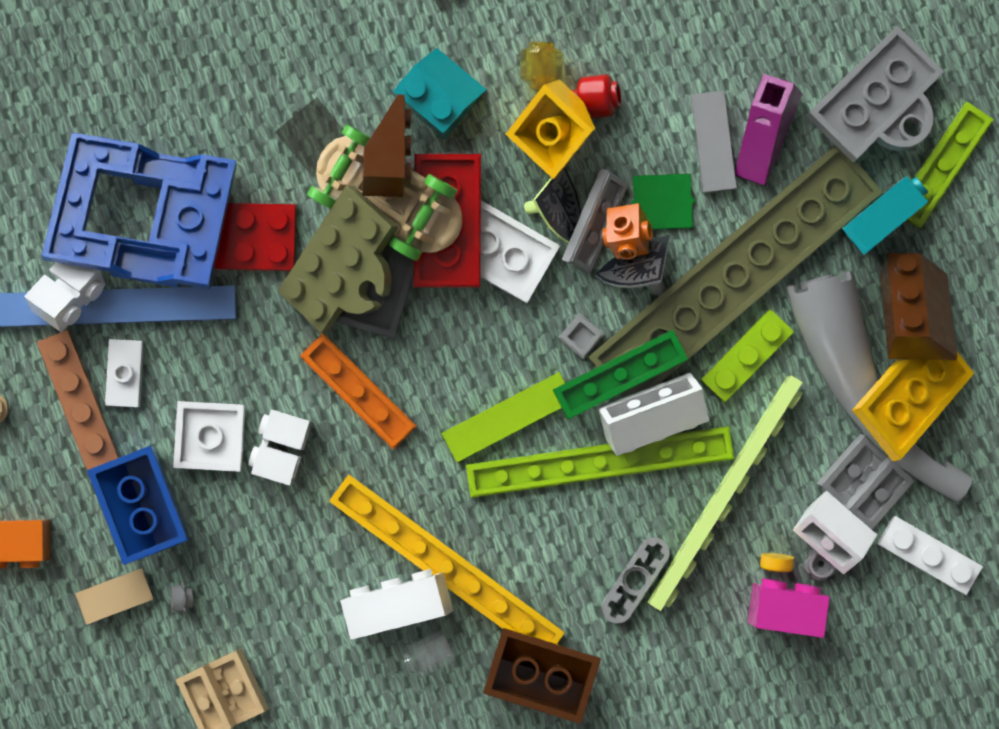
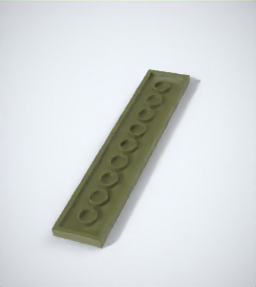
(749, 261)

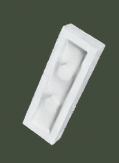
(929, 555)

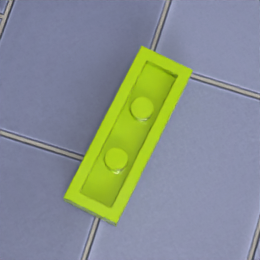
(747, 355)

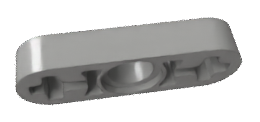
(639, 593)

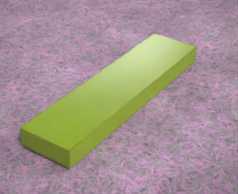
(949, 157)
(503, 418)

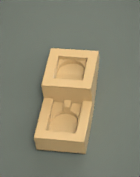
(113, 596)

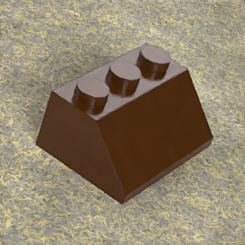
(916, 309)
(541, 675)

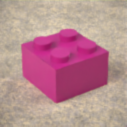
(788, 609)

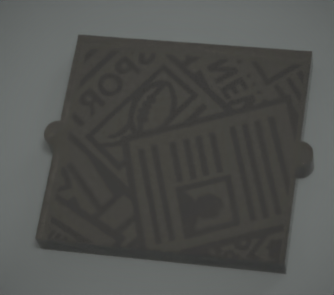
(310, 133)

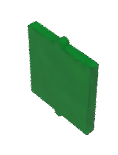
(665, 200)

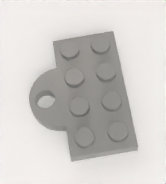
(879, 98)

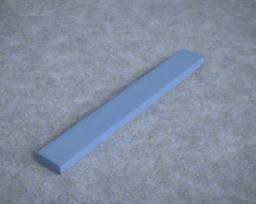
(134, 306)

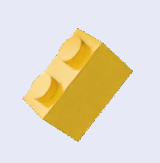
(552, 127)

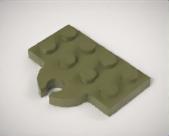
(342, 262)

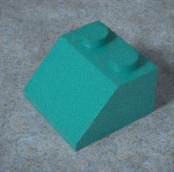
(439, 92)

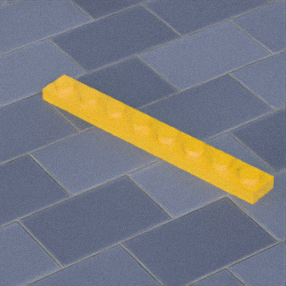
(431, 553)

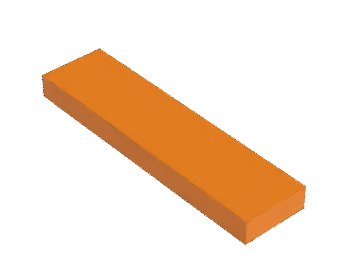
(358, 391)

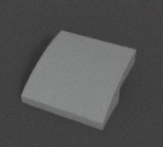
(866, 481)

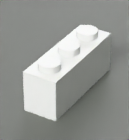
(653, 414)
(396, 604)

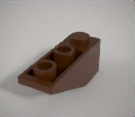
(385, 154)

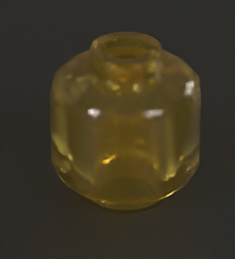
(540, 64)

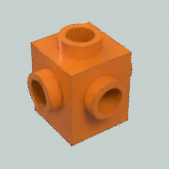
(627, 231)

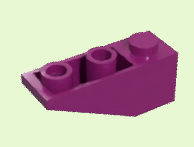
(766, 128)

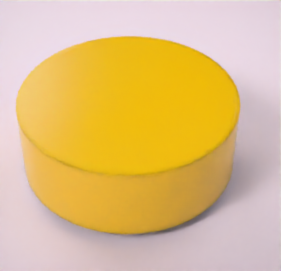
(777, 562)

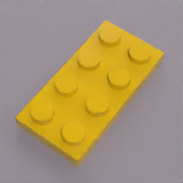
(910, 400)

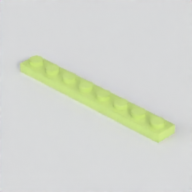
(734, 481)

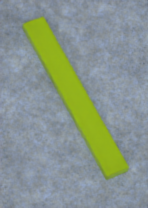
(598, 462)

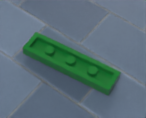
(620, 374)

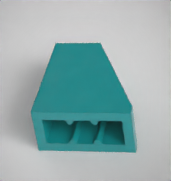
(886, 213)

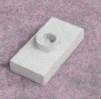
(124, 373)

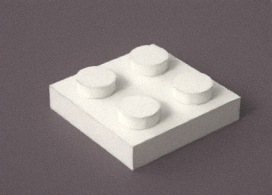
(209, 436)

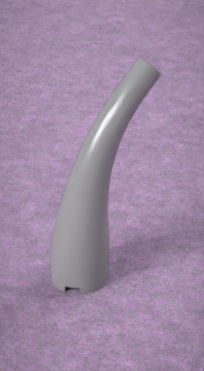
(839, 344)

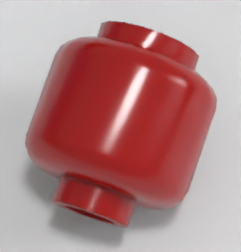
(599, 95)

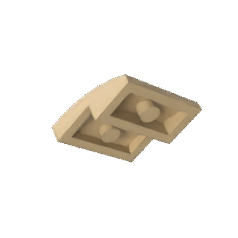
(222, 692)

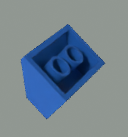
(139, 505)

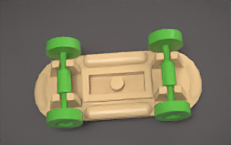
(425, 214)

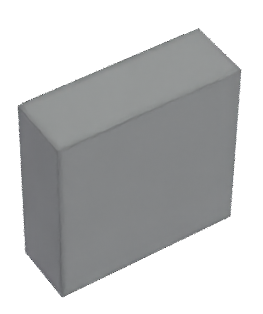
(581, 336)

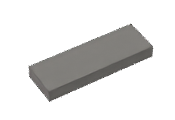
(713, 142)
(587, 235)

